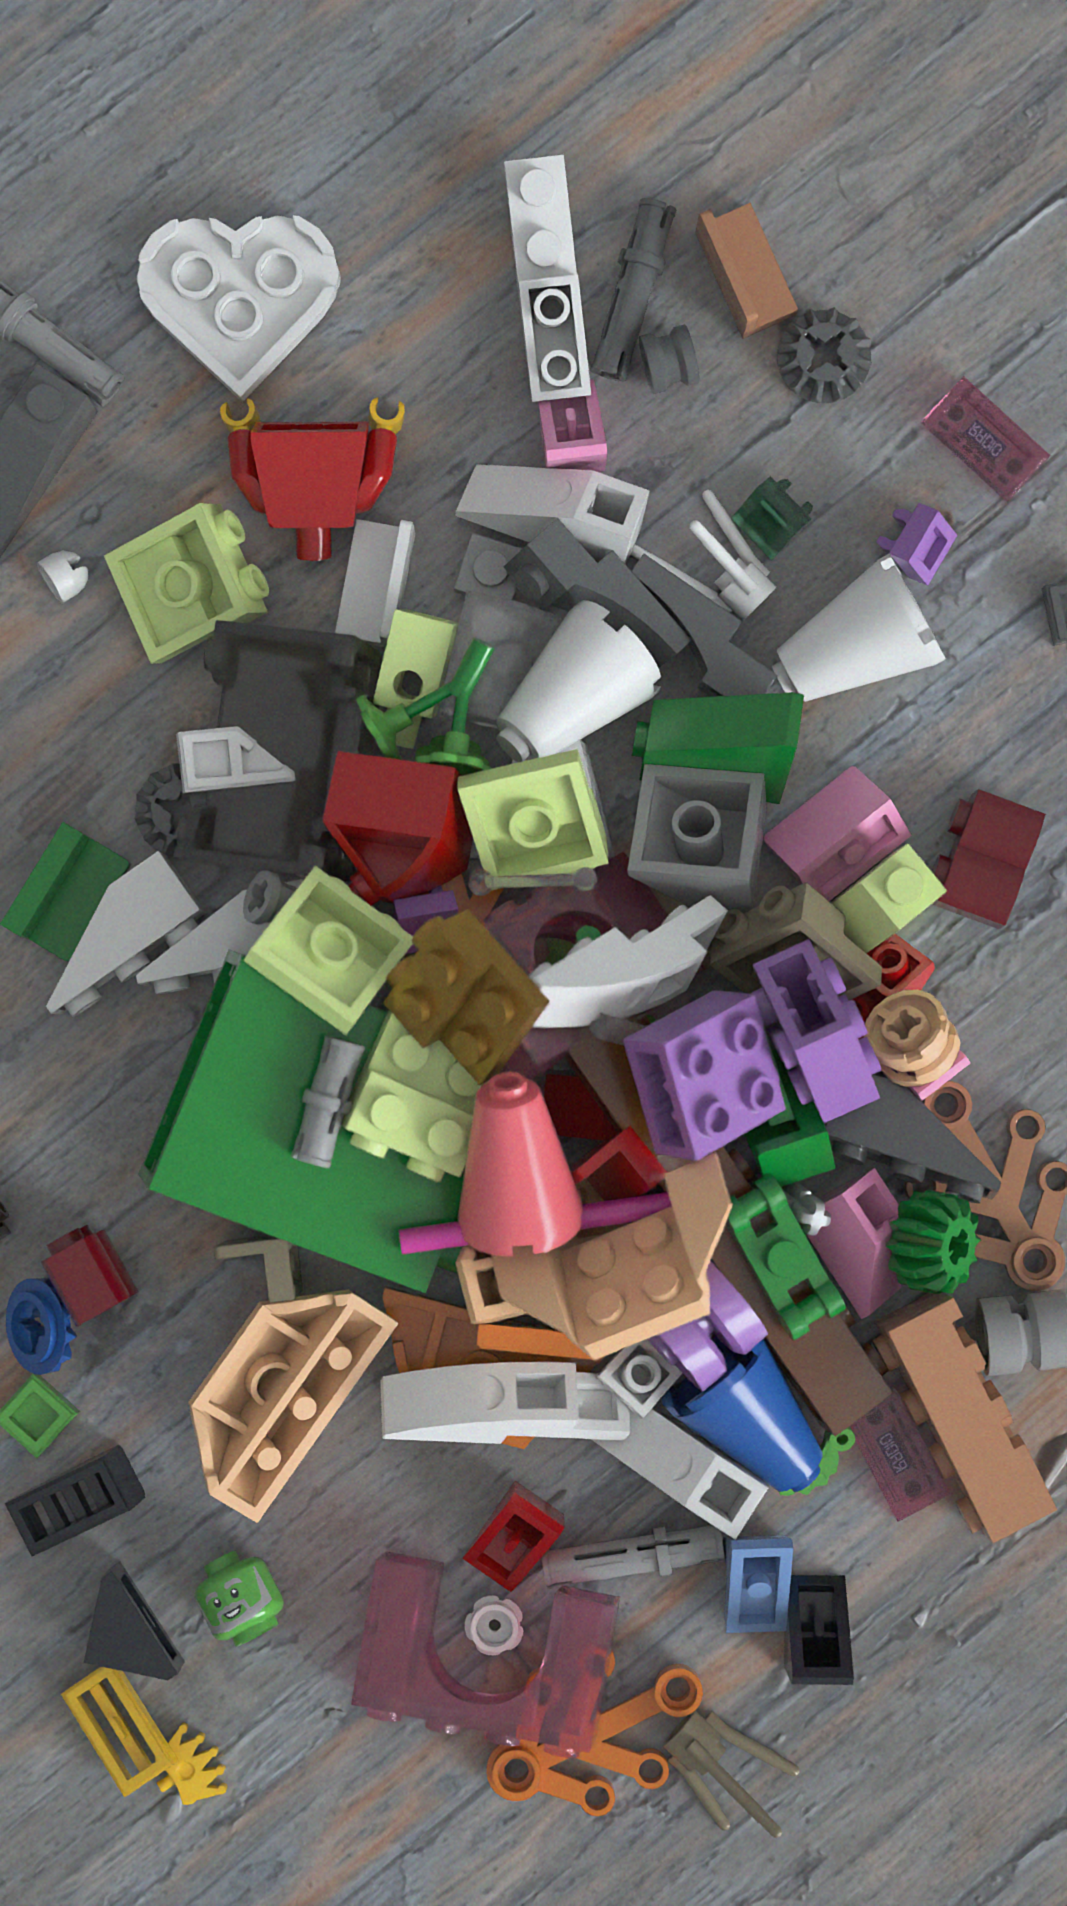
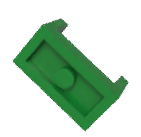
(794, 1147)

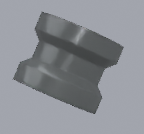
(669, 359)

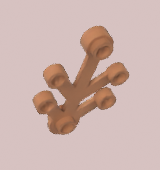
(1006, 1202)

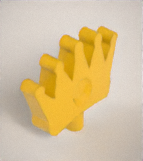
(189, 1772)

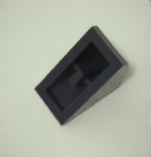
(127, 1632)
(818, 1632)

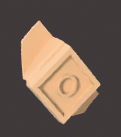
(631, 1277)

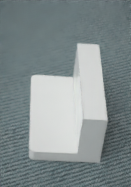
(375, 579)

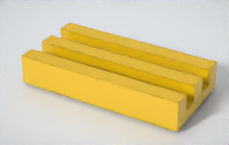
(99, 1740)

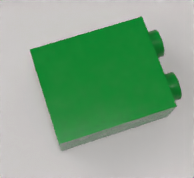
(237, 1121)

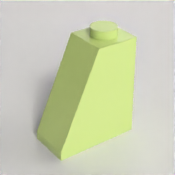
(887, 898)

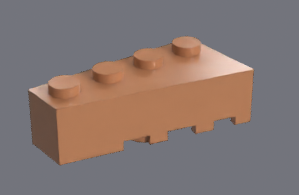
(963, 1416)

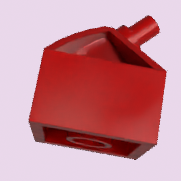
(397, 825)

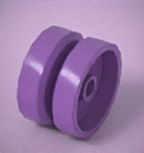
(728, 1320)

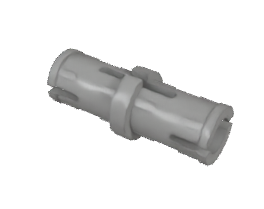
(327, 1101)

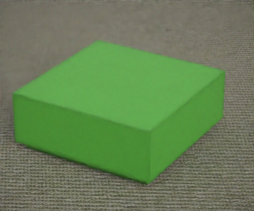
(36, 1414)

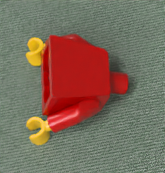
(312, 471)

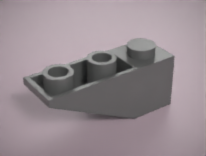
(911, 1142)

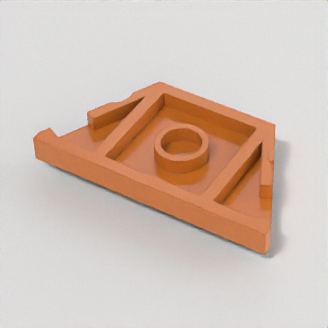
(442, 1335)

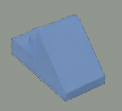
(757, 1583)

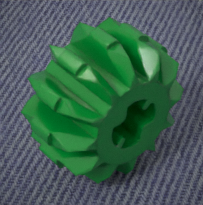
(933, 1242)

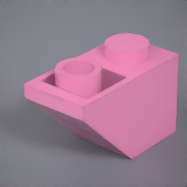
(857, 1238)

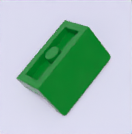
(64, 891)

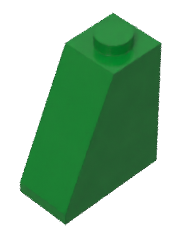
(725, 734)

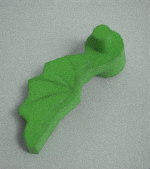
(830, 1458)

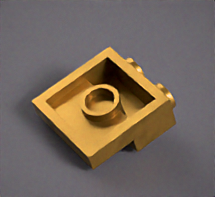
(464, 994)

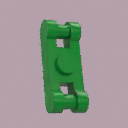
(782, 1257)

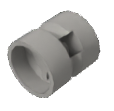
(1022, 1332)

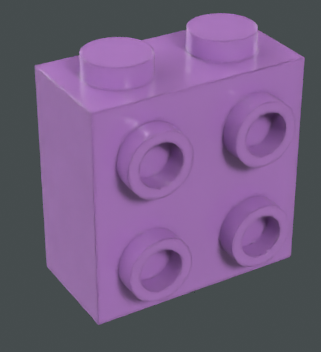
(816, 1031)
(704, 1074)

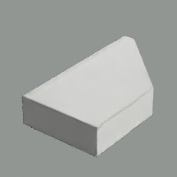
(226, 761)

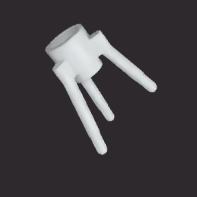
(744, 581)

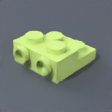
(186, 579)
(534, 817)
(329, 949)
(413, 1103)

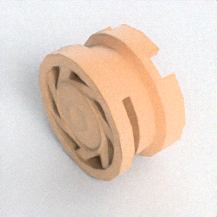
(913, 1036)

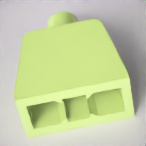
(419, 645)

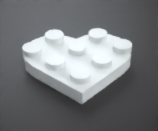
(238, 294)

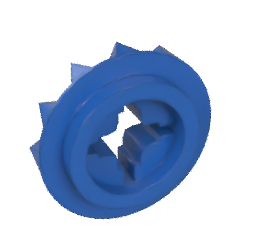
(37, 1346)

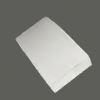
(639, 1376)

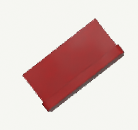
(619, 1167)

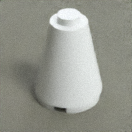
(859, 638)
(577, 685)

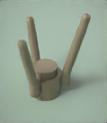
(697, 1746)

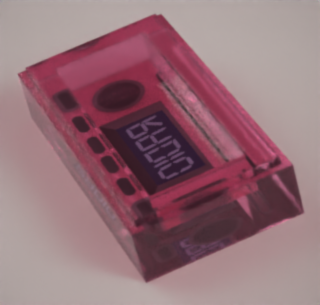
(985, 439)
(898, 1458)

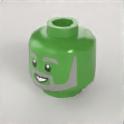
(238, 1598)

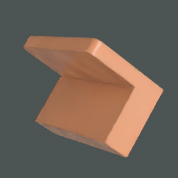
(745, 269)

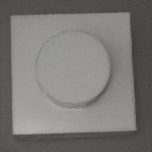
(484, 570)

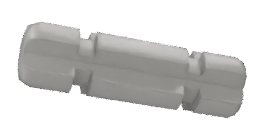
(806, 1207)

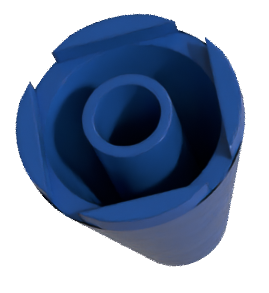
(752, 1418)

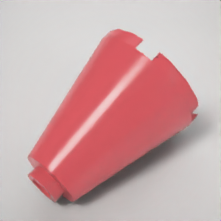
(516, 1173)

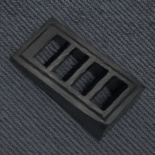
(110, 1483)

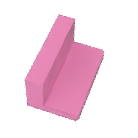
(838, 834)

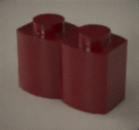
(987, 857)
(87, 1273)

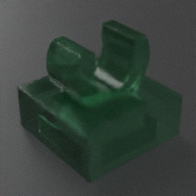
(772, 517)

